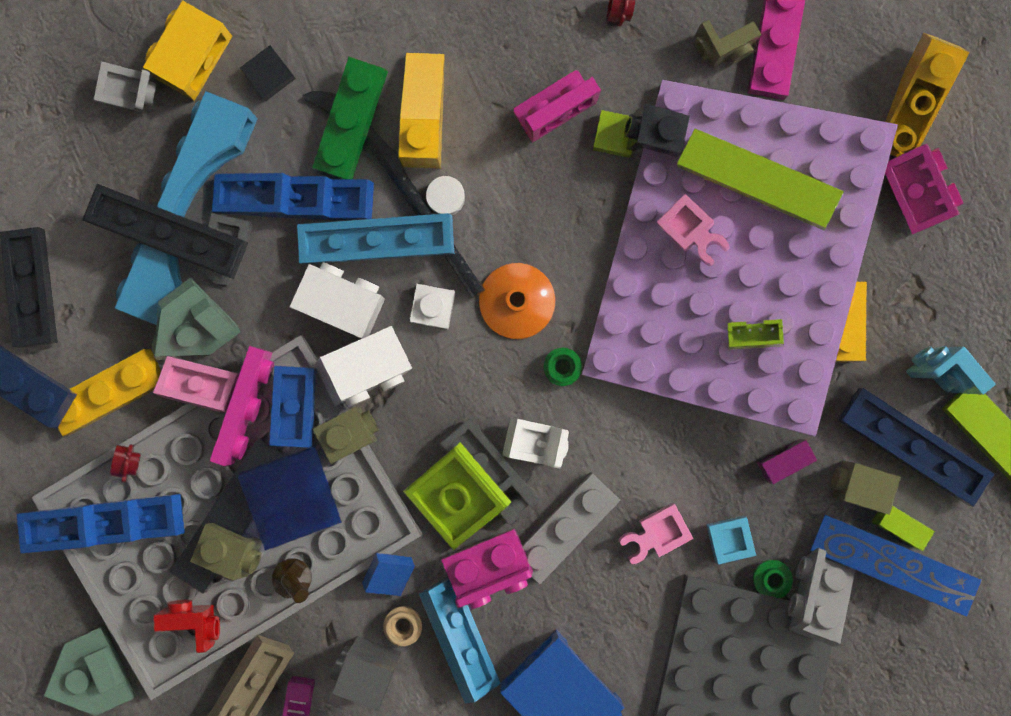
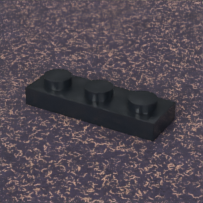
(28, 287)

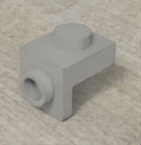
(124, 87)

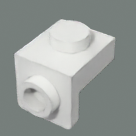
(536, 443)

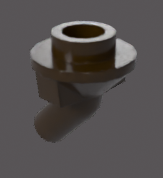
(292, 579)

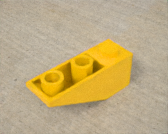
(923, 90)

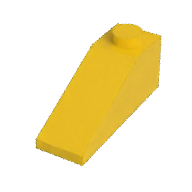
(422, 111)

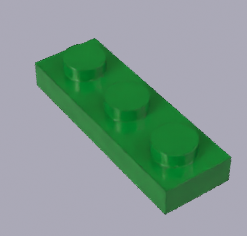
(350, 118)

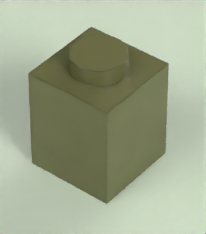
(865, 486)

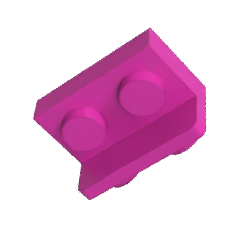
(556, 105)
(922, 189)
(487, 569)

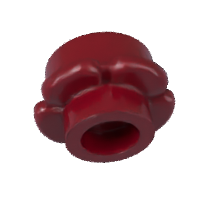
(619, 11)
(125, 462)

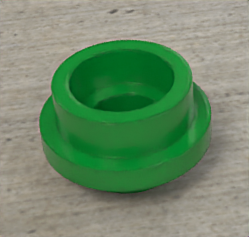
(574, 363)
(769, 567)

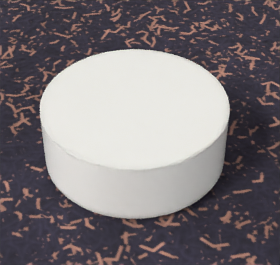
(445, 195)

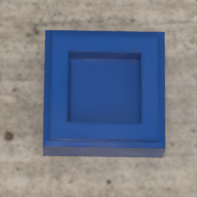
(388, 574)

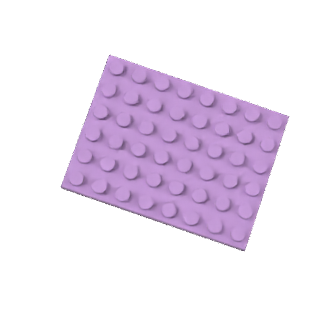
(670, 312)

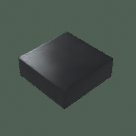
(267, 73)

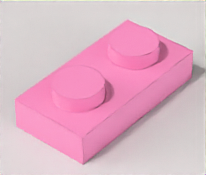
(196, 384)

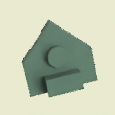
(191, 323)
(90, 674)

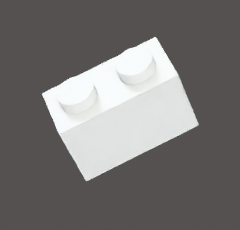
(338, 301)
(362, 367)

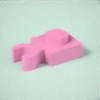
(689, 226)
(662, 532)

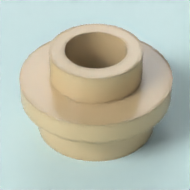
(399, 637)

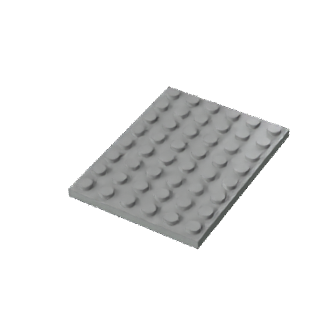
(134, 577)

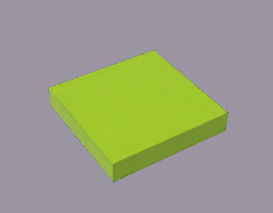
(457, 496)

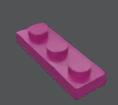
(776, 48)
(242, 407)

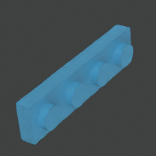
(376, 239)

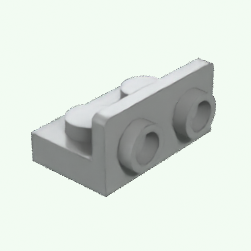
(821, 598)

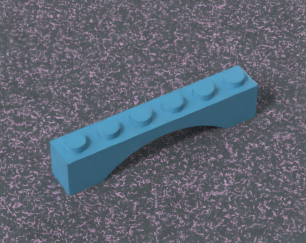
(214, 138)

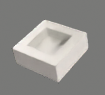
(432, 306)

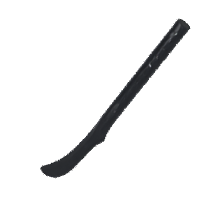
(391, 163)

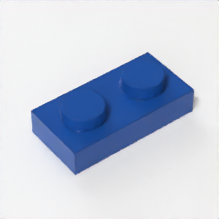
(293, 406)

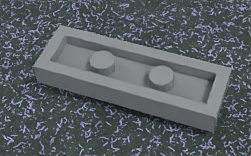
(568, 526)

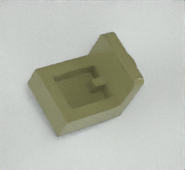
(732, 46)
(346, 433)
(227, 552)

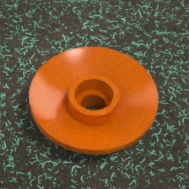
(511, 320)

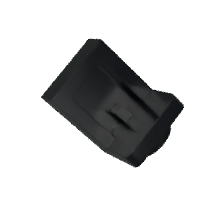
(656, 130)

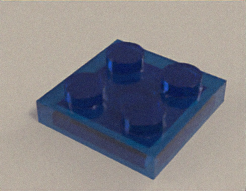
(289, 498)

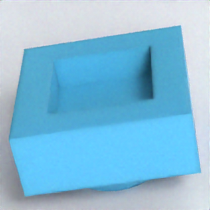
(731, 540)

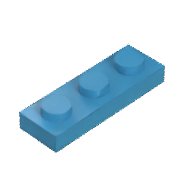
(459, 642)

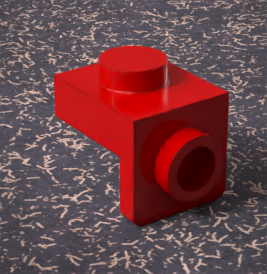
(184, 616)

